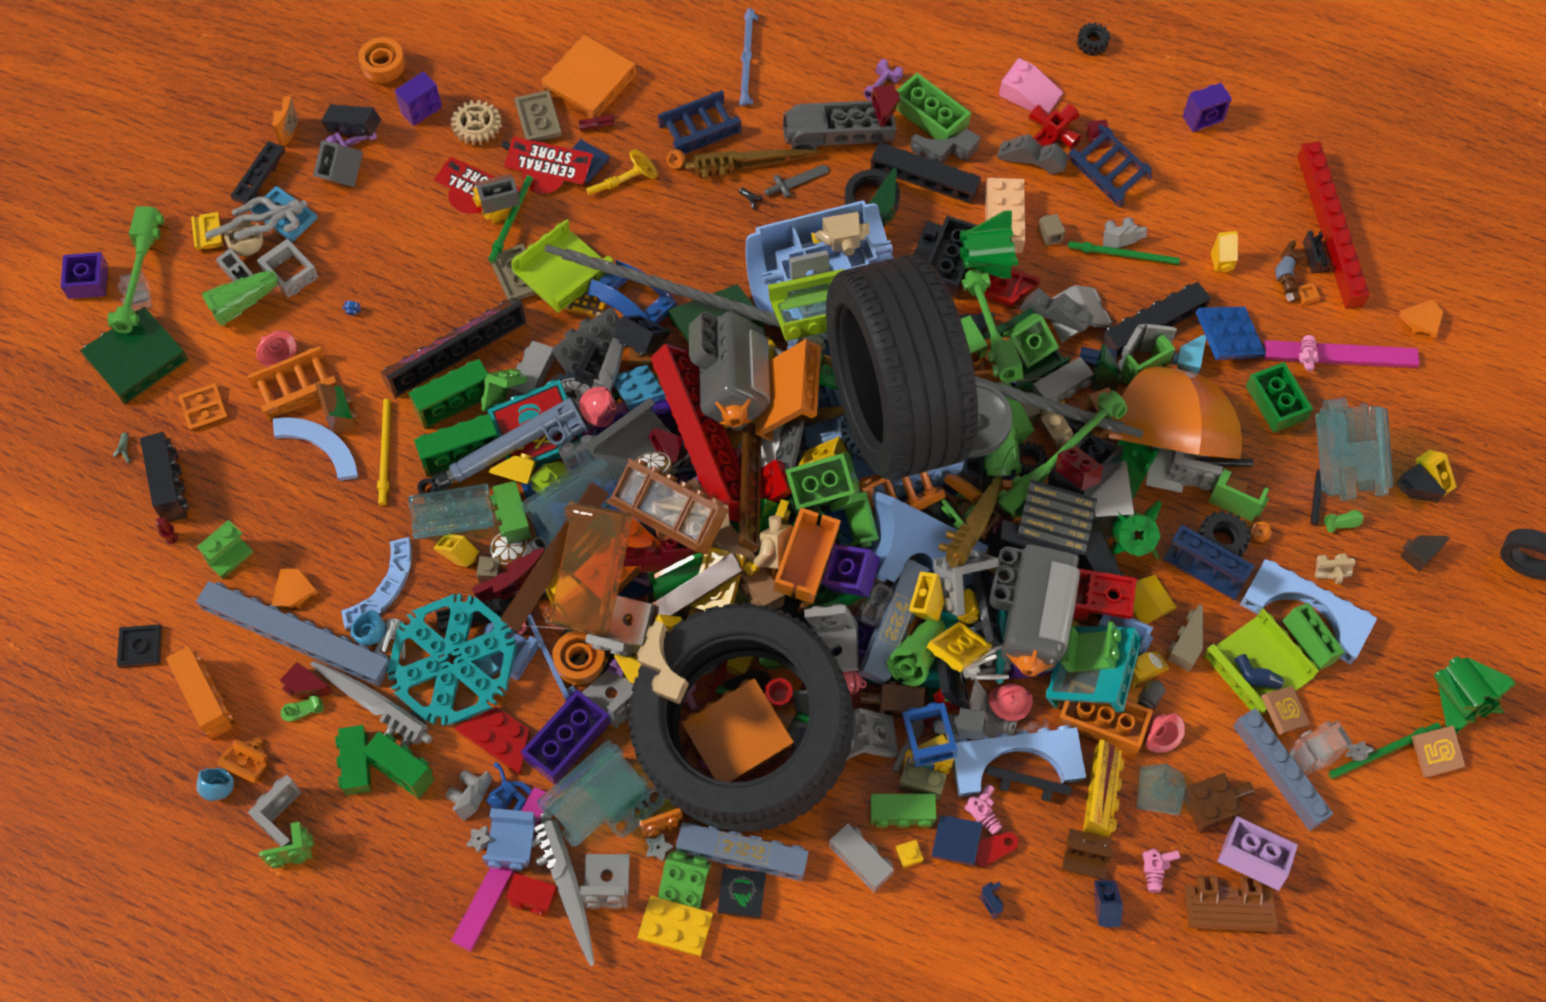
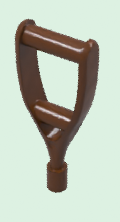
(965, 506)

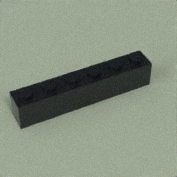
(926, 173)
(1167, 312)

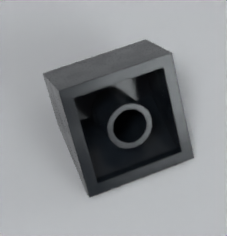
(640, 334)

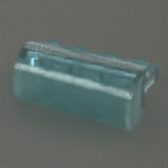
(451, 511)

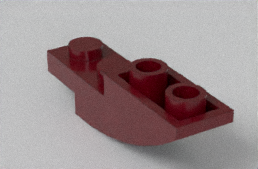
(657, 558)
(510, 582)

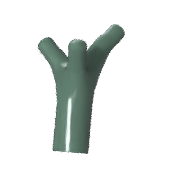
(122, 447)

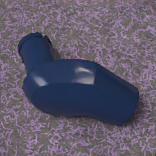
(1258, 676)

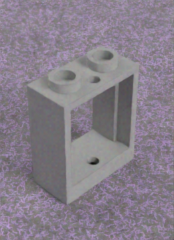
(281, 254)

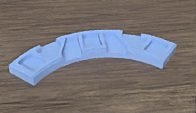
(322, 438)
(390, 586)

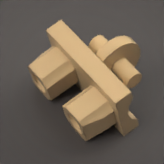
(1334, 569)

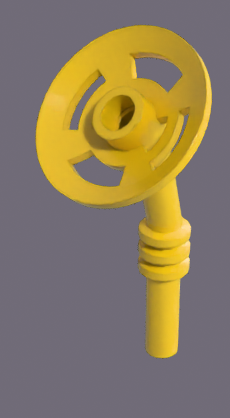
(641, 166)

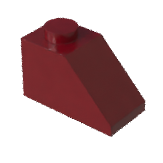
(885, 102)
(303, 683)

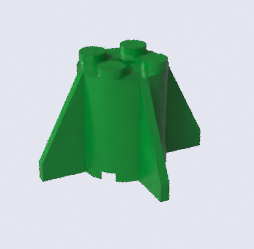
(990, 246)
(1136, 532)
(675, 575)
(1470, 691)

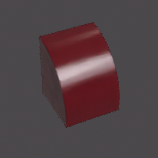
(1092, 132)

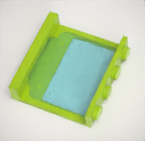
(801, 304)

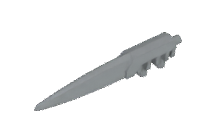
(608, 371)
(394, 716)
(564, 876)

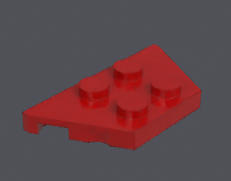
(1010, 290)
(774, 481)
(498, 736)

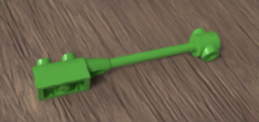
(142, 234)
(1002, 352)
(1013, 501)

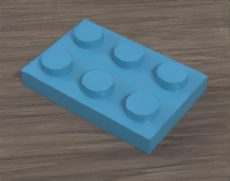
(280, 197)
(638, 386)

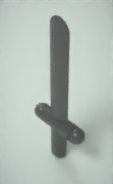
(784, 186)

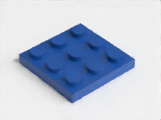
(1230, 333)

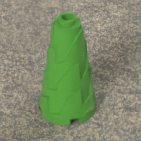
(233, 298)
(1005, 457)
(911, 658)

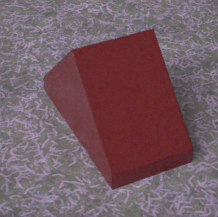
(666, 443)

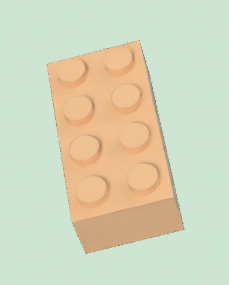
(1004, 195)

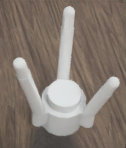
(391, 628)
(973, 669)

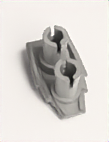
(1122, 235)
(469, 801)

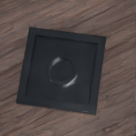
(139, 646)

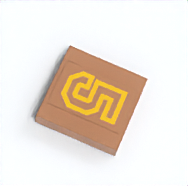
(1285, 710)
(1438, 751)

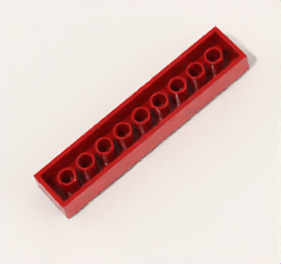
(702, 436)

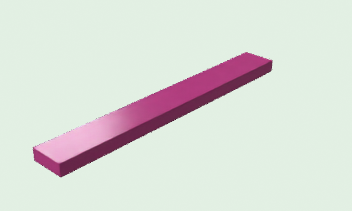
(1345, 354)
(490, 891)

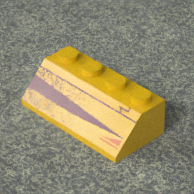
(1103, 790)

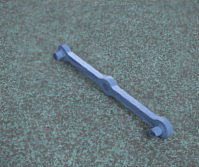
(746, 56)
(566, 692)

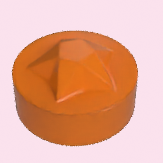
(675, 159)
(1260, 531)

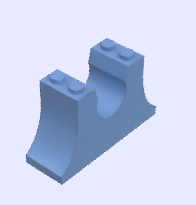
(906, 533)

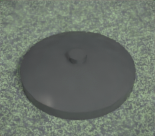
(993, 420)

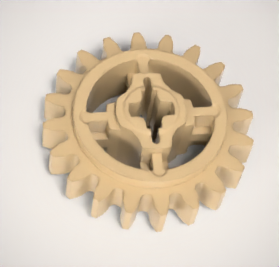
(476, 119)

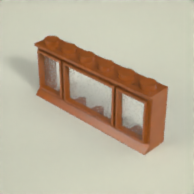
(669, 505)

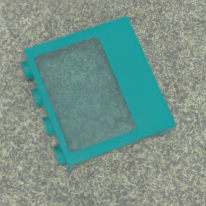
(1098, 685)

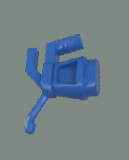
(504, 794)

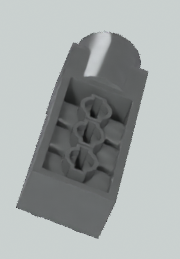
(834, 124)

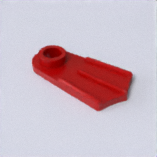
(994, 848)

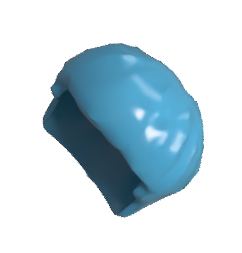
(368, 628)
(214, 784)

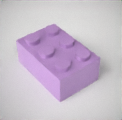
(1257, 853)

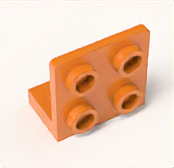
(665, 818)

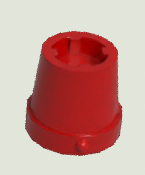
(779, 692)

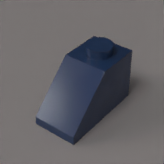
(1107, 903)

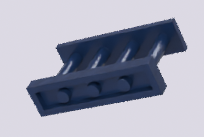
(706, 136)
(1104, 182)
(1208, 562)

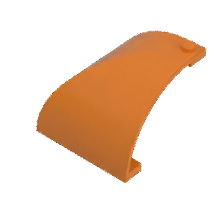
(1181, 413)

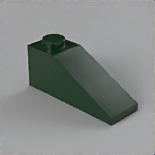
(886, 198)
(1105, 371)

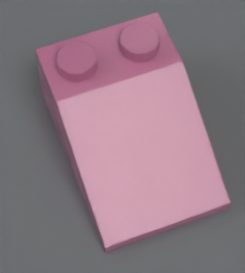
(1029, 87)

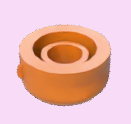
(379, 51)
(567, 647)

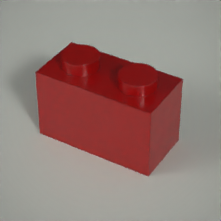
(531, 894)

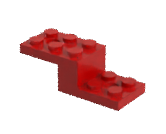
(1094, 598)

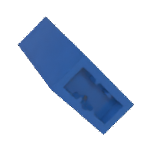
(934, 753)

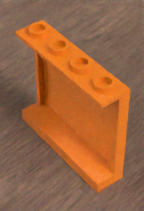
(589, 76)
(792, 387)
(738, 733)

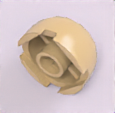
(246, 246)

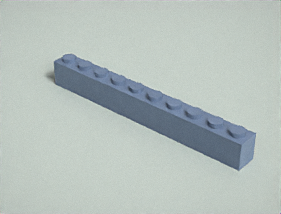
(293, 633)

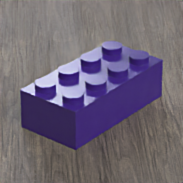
(566, 737)

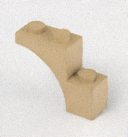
(651, 655)

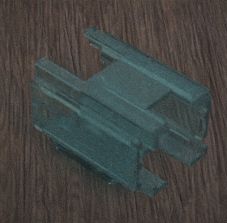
(1353, 449)
(548, 504)
(600, 793)

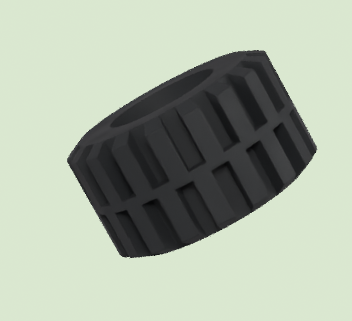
(1229, 525)

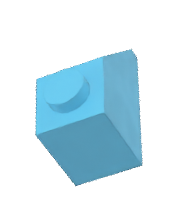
(1190, 355)

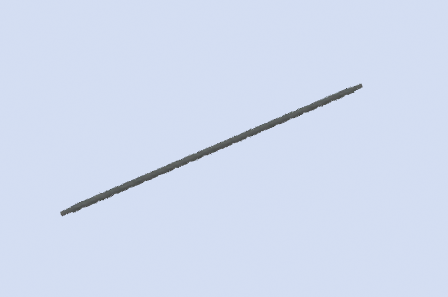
(769, 317)

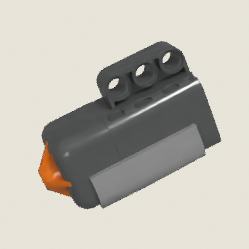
(732, 368)
(1038, 604)

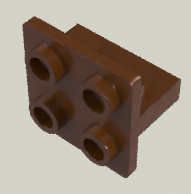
(1087, 854)

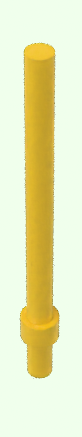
(383, 484)

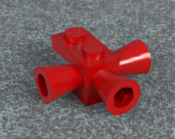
(1056, 126)

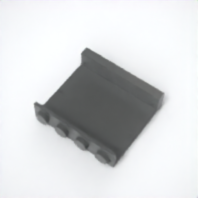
(630, 439)

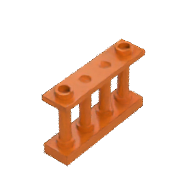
(295, 400)
(928, 497)

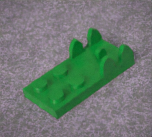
(1139, 461)

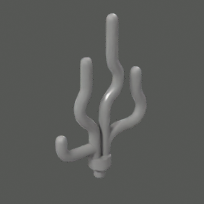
(277, 213)

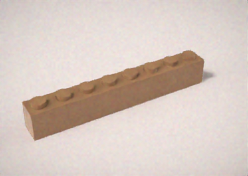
(756, 586)

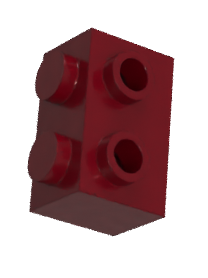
(1079, 468)

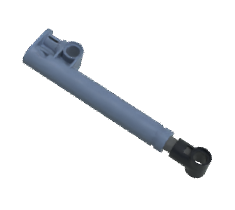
(561, 418)

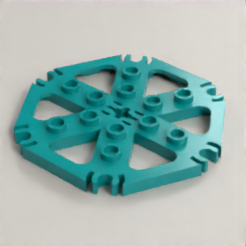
(463, 669)

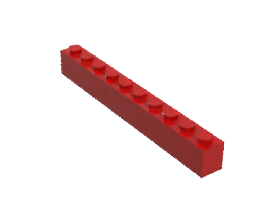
(1333, 225)

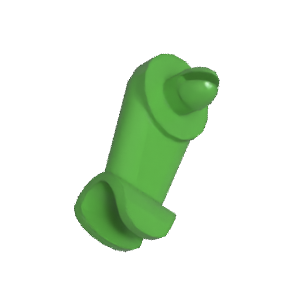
(1349, 520)
(295, 711)

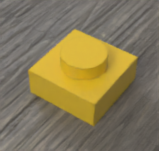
(909, 854)

